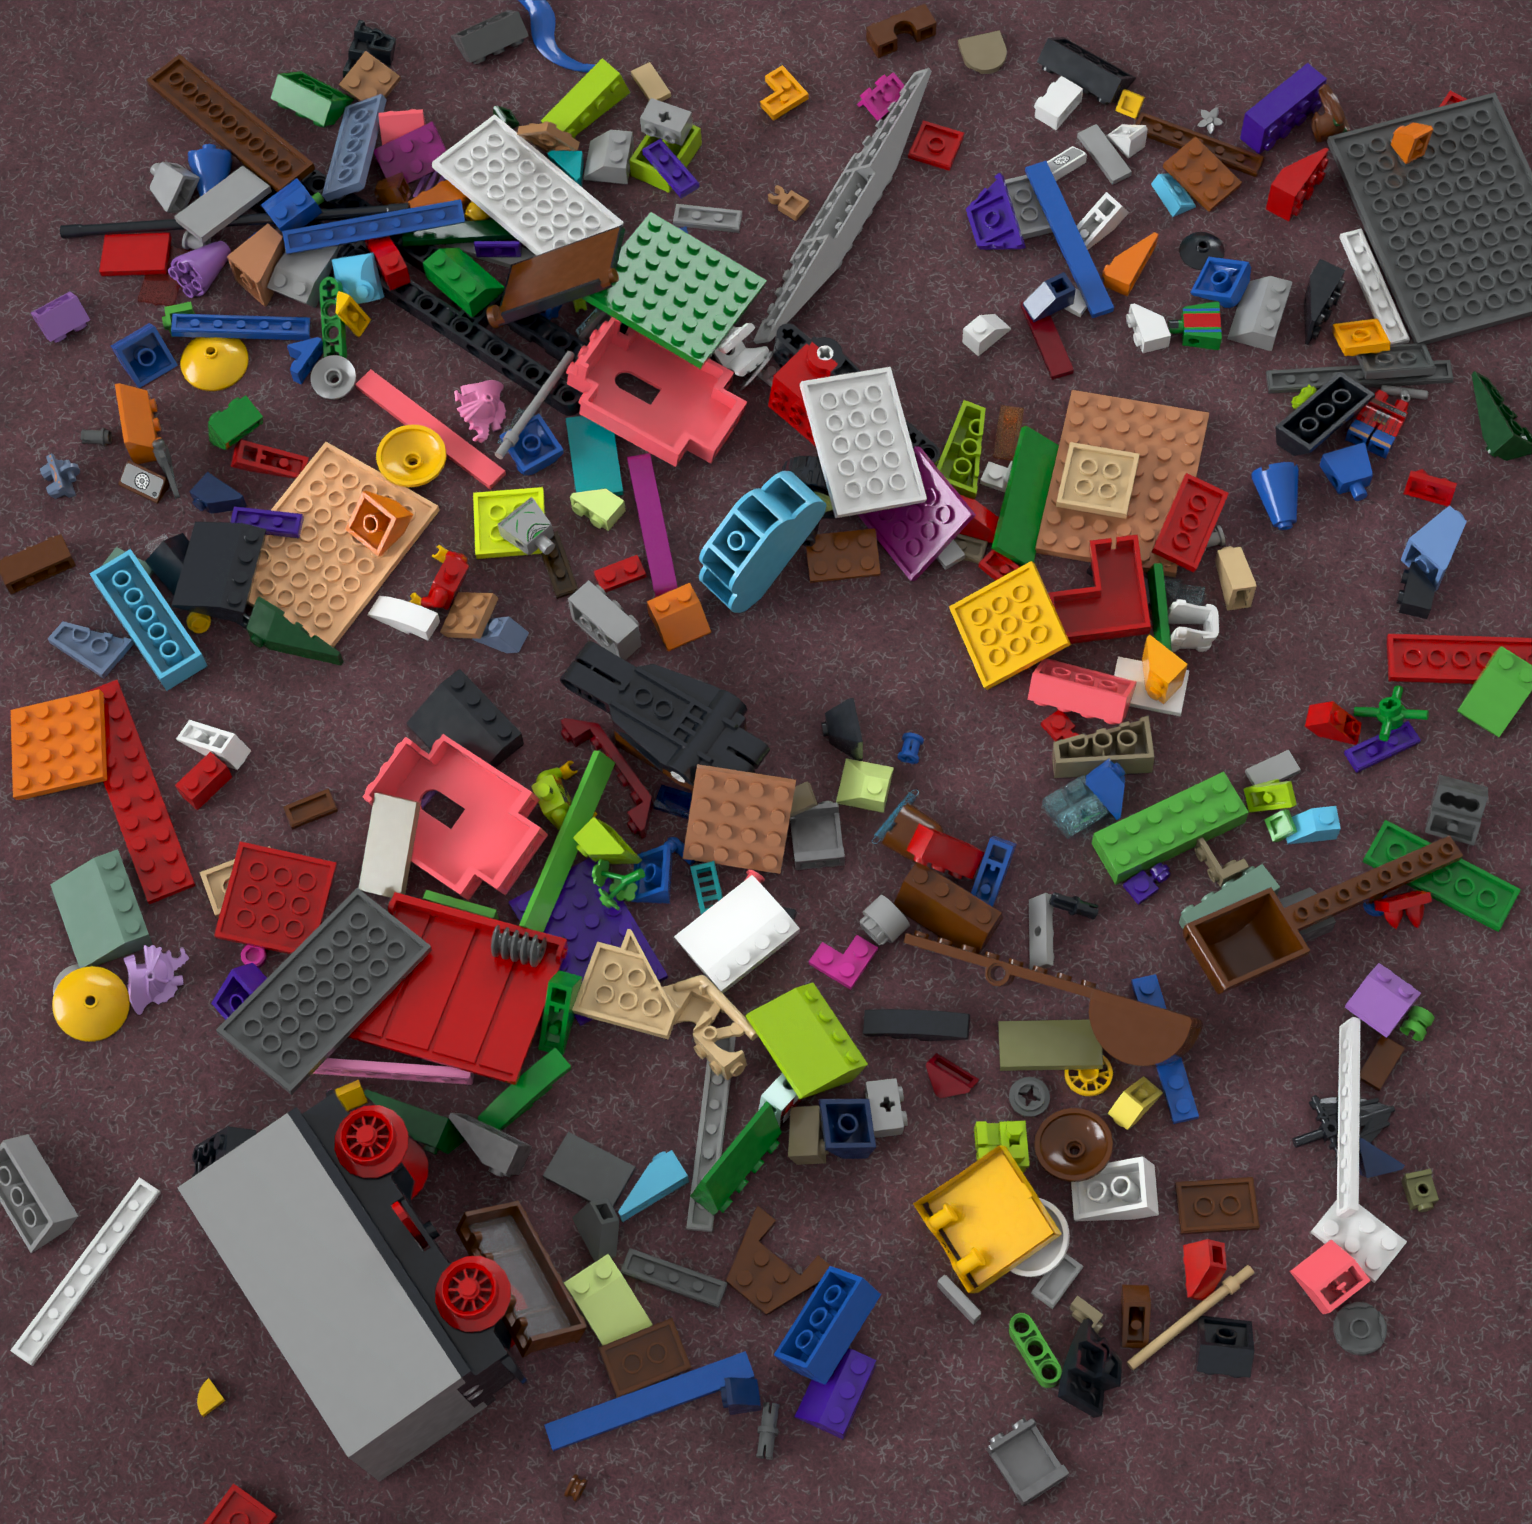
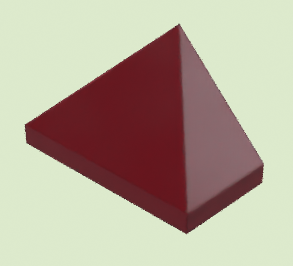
(949, 1078)

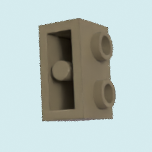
(806, 1136)

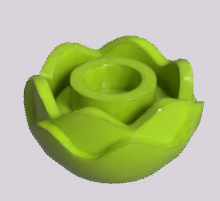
(1303, 396)

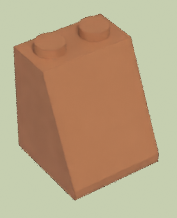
(255, 262)

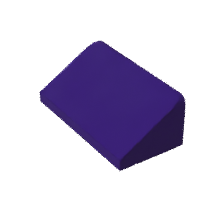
(498, 248)

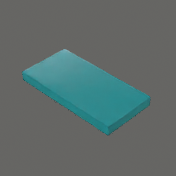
(593, 456)

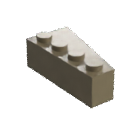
(1127, 745)

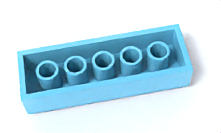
(148, 620)

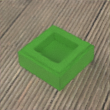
(1280, 825)

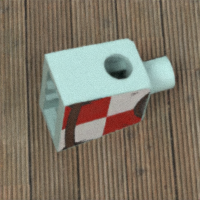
(781, 1098)

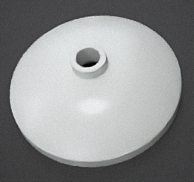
(1050, 1255)

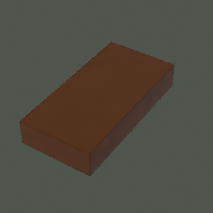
(310, 808)
(1380, 1063)

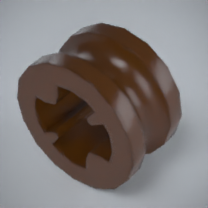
(575, 1487)

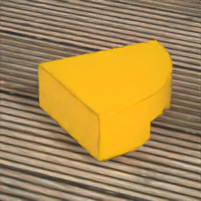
(208, 1398)

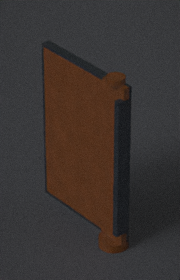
(559, 277)

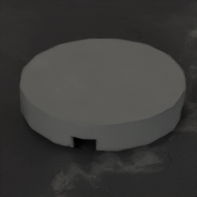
(1359, 1328)

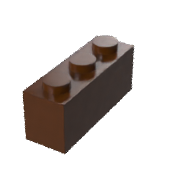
(36, 563)

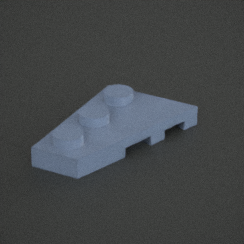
(92, 649)

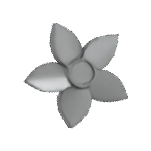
(1210, 119)

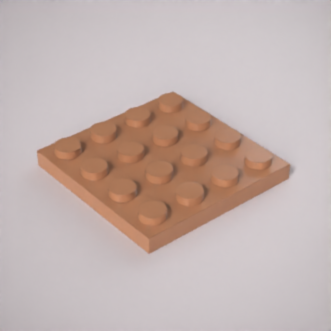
(739, 818)

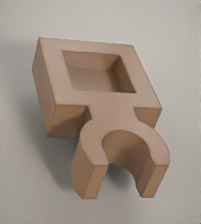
(789, 204)

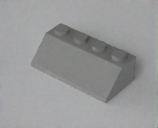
(32, 1194)

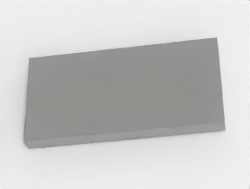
(223, 204)

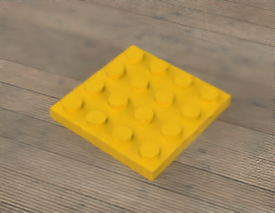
(1009, 625)

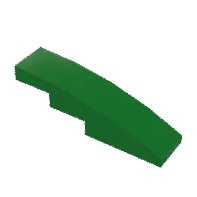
(529, 1088)

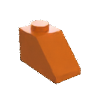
(1411, 141)

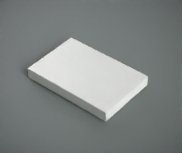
(1133, 670)

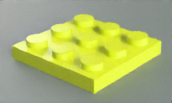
(490, 510)

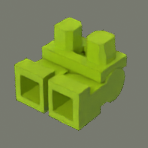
(1006, 1133)

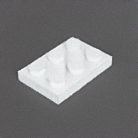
(1362, 1237)

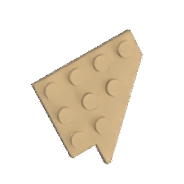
(624, 990)

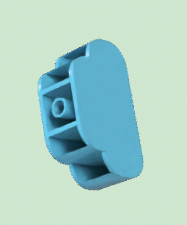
(759, 540)

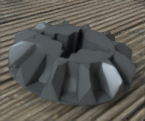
(1022, 1087)

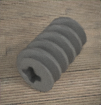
(517, 947)

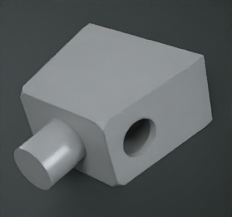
(172, 185)

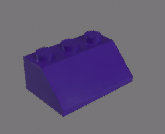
(237, 988)
(835, 1404)

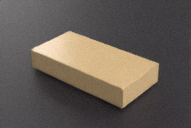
(650, 82)

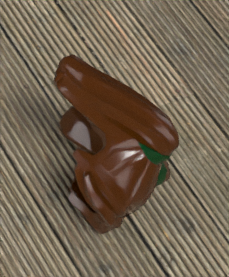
(1333, 120)

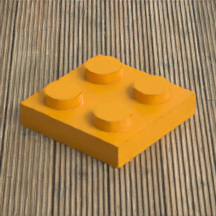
(1361, 337)

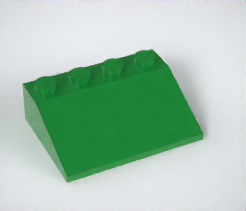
(738, 1160)

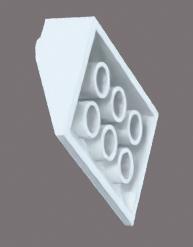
(737, 934)

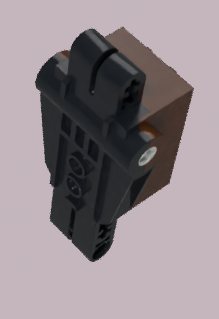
(666, 715)

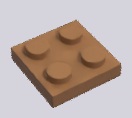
(369, 78)
(548, 137)
(469, 615)

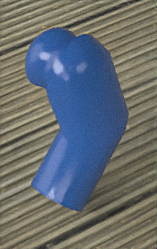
(678, 846)

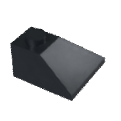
(843, 729)

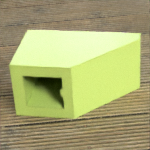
(599, 506)

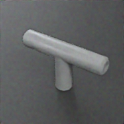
(1405, 393)

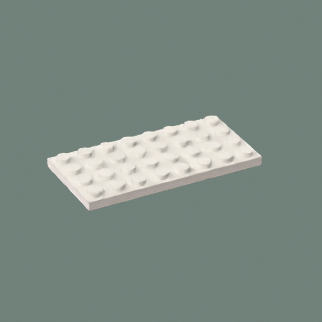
(522, 188)

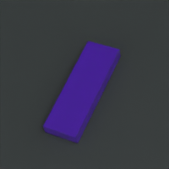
(670, 168)
(275, 522)
(1374, 750)

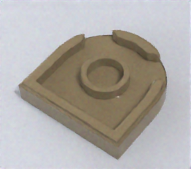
(983, 52)

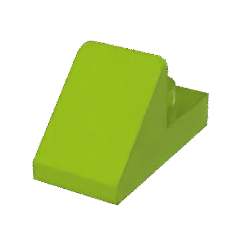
(1270, 796)

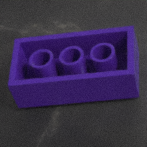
(1282, 109)

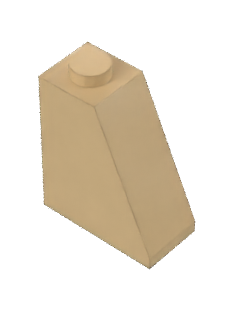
(1235, 578)

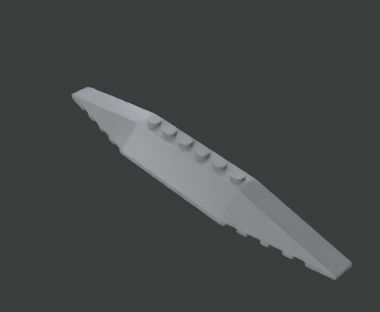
(845, 209)

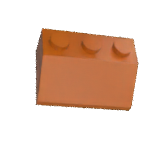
(138, 422)

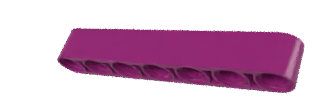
(652, 524)

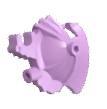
(153, 979)

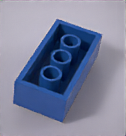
(827, 1324)

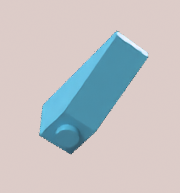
(658, 1180)

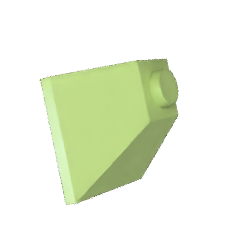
(864, 785)

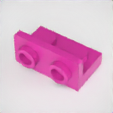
(882, 96)

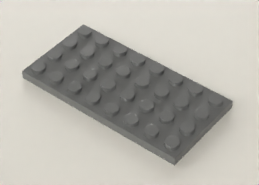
(324, 991)

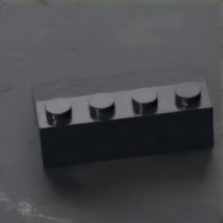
(219, 569)
(468, 718)

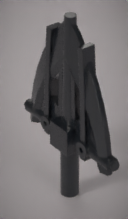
(1372, 1116)

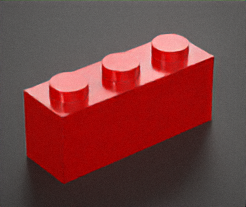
(945, 852)

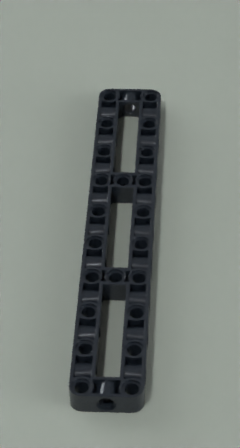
(451, 322)

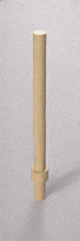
(1229, 1286)

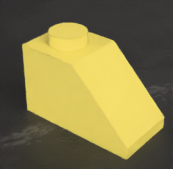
(1134, 1103)

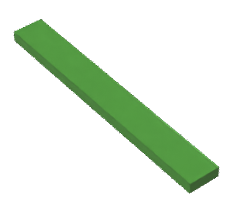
(564, 847)

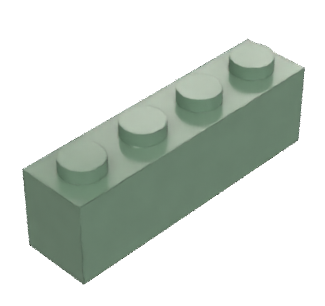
(1251, 882)

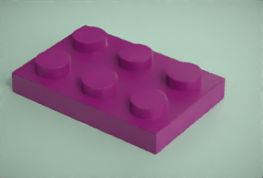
(411, 153)

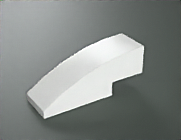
(405, 616)

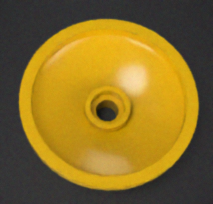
(215, 370)
(408, 445)
(93, 1021)

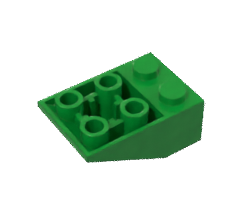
(233, 423)

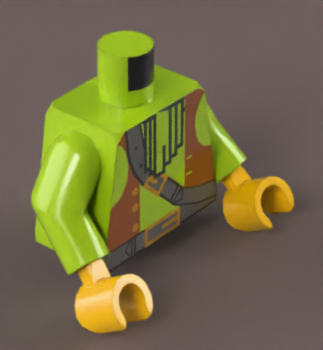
(554, 794)

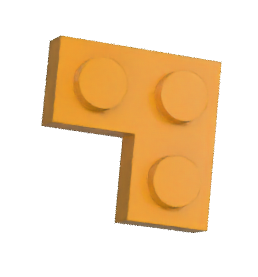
(786, 94)

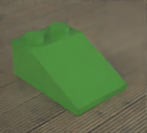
(1498, 692)

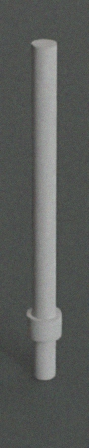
(511, 437)

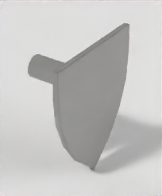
(765, 375)

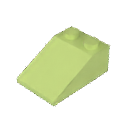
(607, 1301)

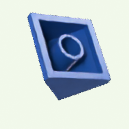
(658, 871)

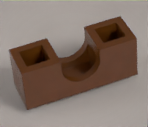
(915, 21)

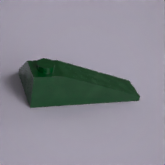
(1499, 429)
(274, 631)
(428, 1128)

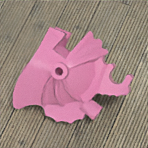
(482, 407)

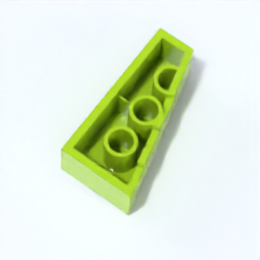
(588, 99)
(963, 450)

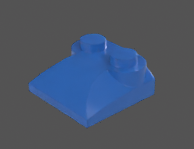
(1222, 281)
(535, 447)

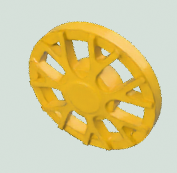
(1090, 1076)

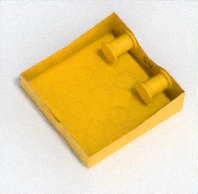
(988, 1218)

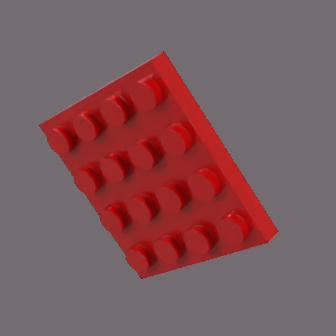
(274, 898)

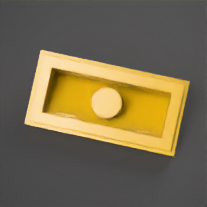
(351, 314)

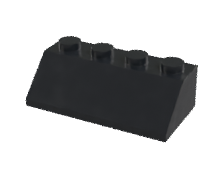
(1084, 69)
(1322, 414)

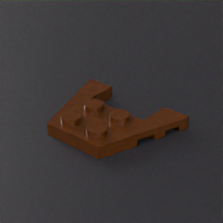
(765, 1277)

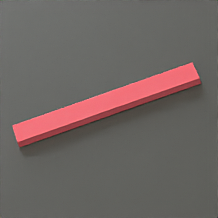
(412, 414)

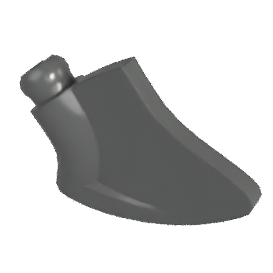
(164, 460)

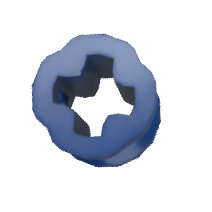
(910, 740)

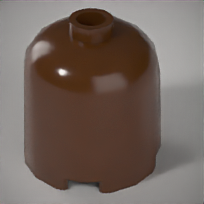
(907, 823)

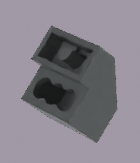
(1456, 809)

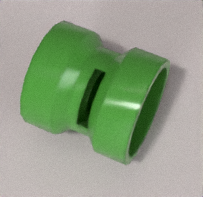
(1418, 1021)

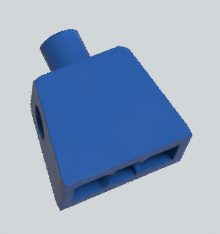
(1348, 470)

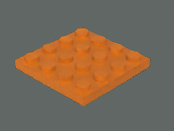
(58, 745)

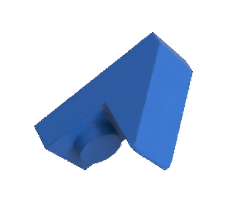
(306, 356)

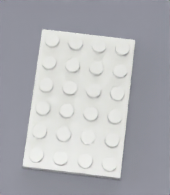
(862, 442)

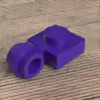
(1143, 886)

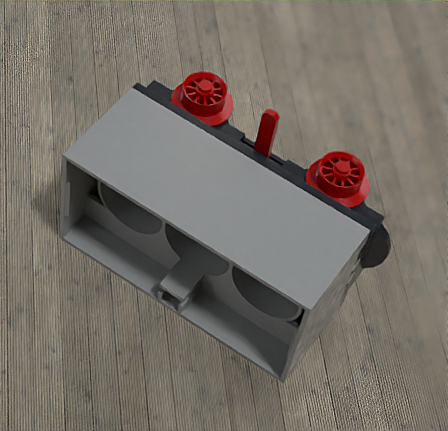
(353, 1279)

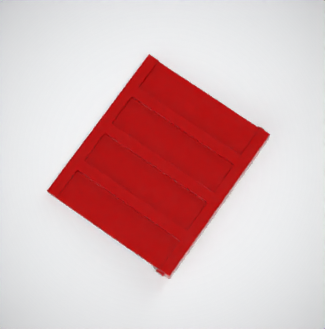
(460, 999)

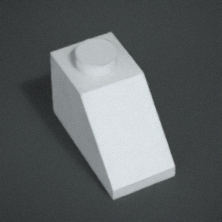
(984, 332)

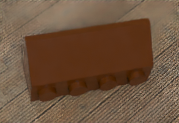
(947, 908)

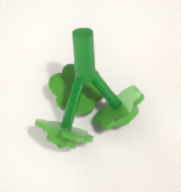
(622, 886)

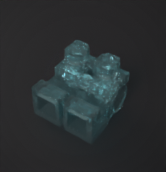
(1074, 807)

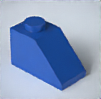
(1108, 785)

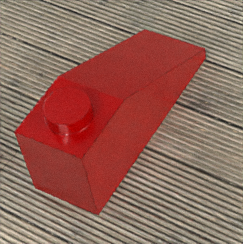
(389, 262)
(267, 460)
(983, 524)

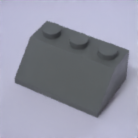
(490, 36)

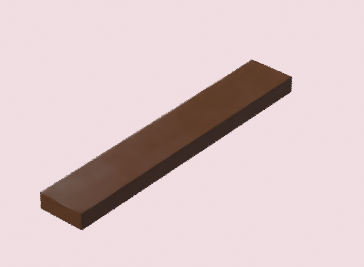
(1179, 136)

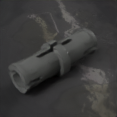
(768, 1430)

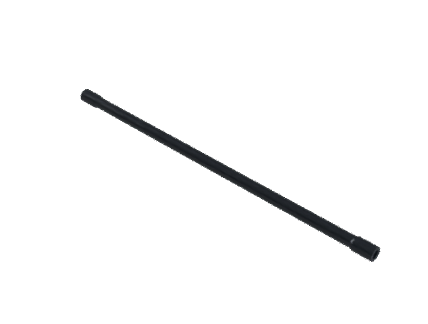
(80, 230)

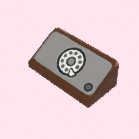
(143, 482)

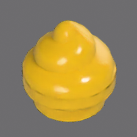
(198, 622)

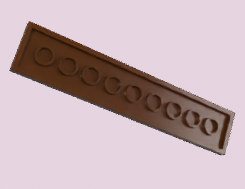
(230, 123)

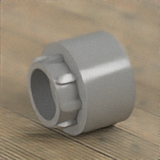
(883, 921)

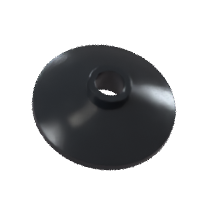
(1194, 255)

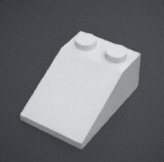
(1118, 1192)

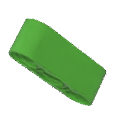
(1030, 1338)

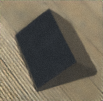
(168, 560)

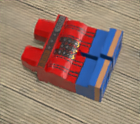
(1382, 417)

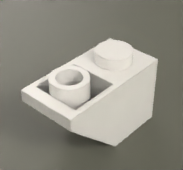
(1149, 328)

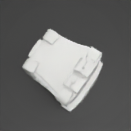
(741, 358)
(1188, 638)

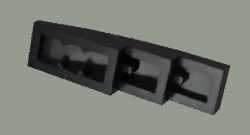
(919, 1024)

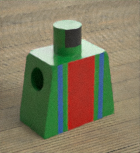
(1199, 326)

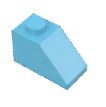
(1315, 825)

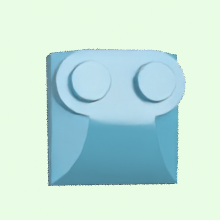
(359, 277)

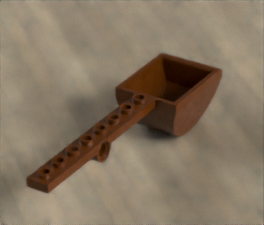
(1263, 935)
(1123, 1026)

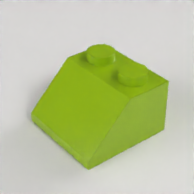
(603, 842)

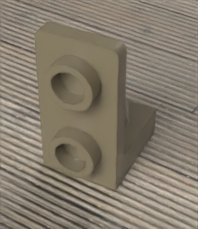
(1230, 870)
(1083, 1310)

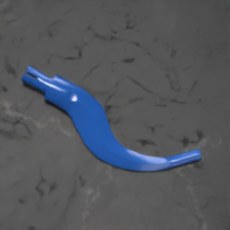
(542, 33)

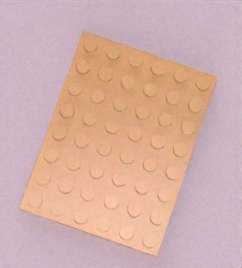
(327, 572)

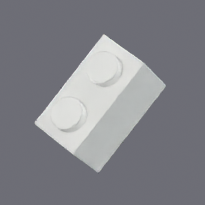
(1058, 102)

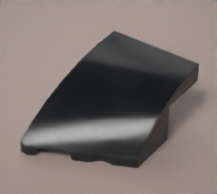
(374, 42)
(1089, 1371)

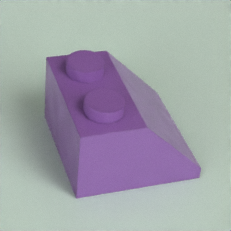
(61, 317)
(1382, 1000)

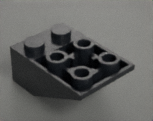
(1321, 294)
(218, 1146)

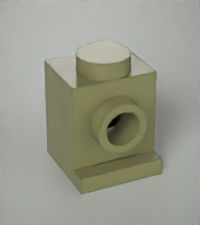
(1415, 1199)

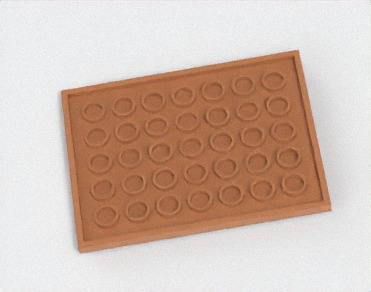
(1168, 447)

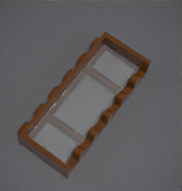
(540, 1305)

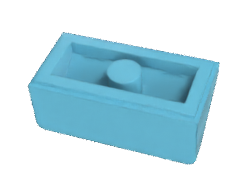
(1172, 194)

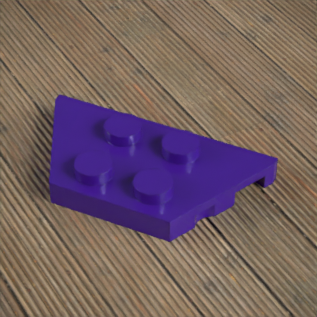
(994, 218)

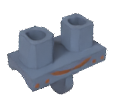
(63, 474)

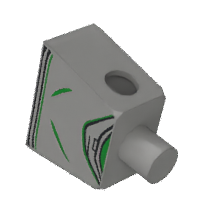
(528, 529)

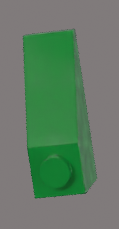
(558, 1011)

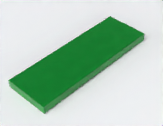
(1025, 497)
(1456, 885)

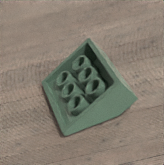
(100, 911)

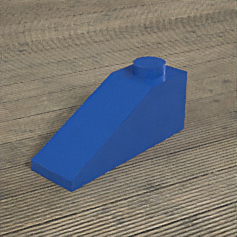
(993, 869)

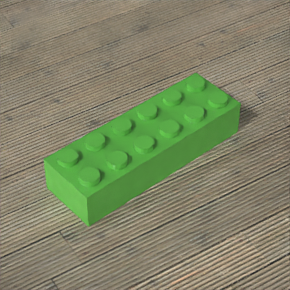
(1169, 827)

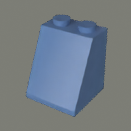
(1435, 544)

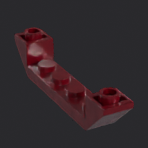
(579, 732)

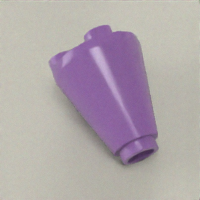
(199, 267)

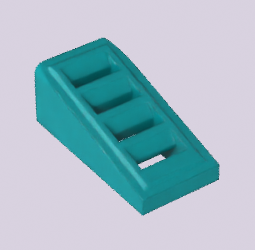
(705, 867)

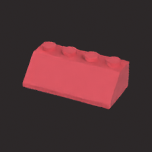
(1081, 691)

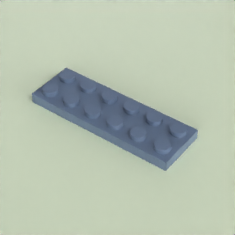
(354, 148)

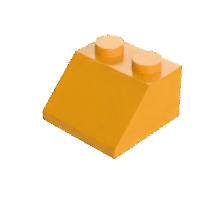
(1161, 670)

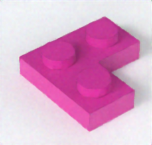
(844, 967)

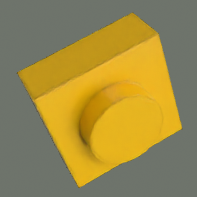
(1130, 103)

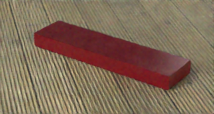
(1050, 346)

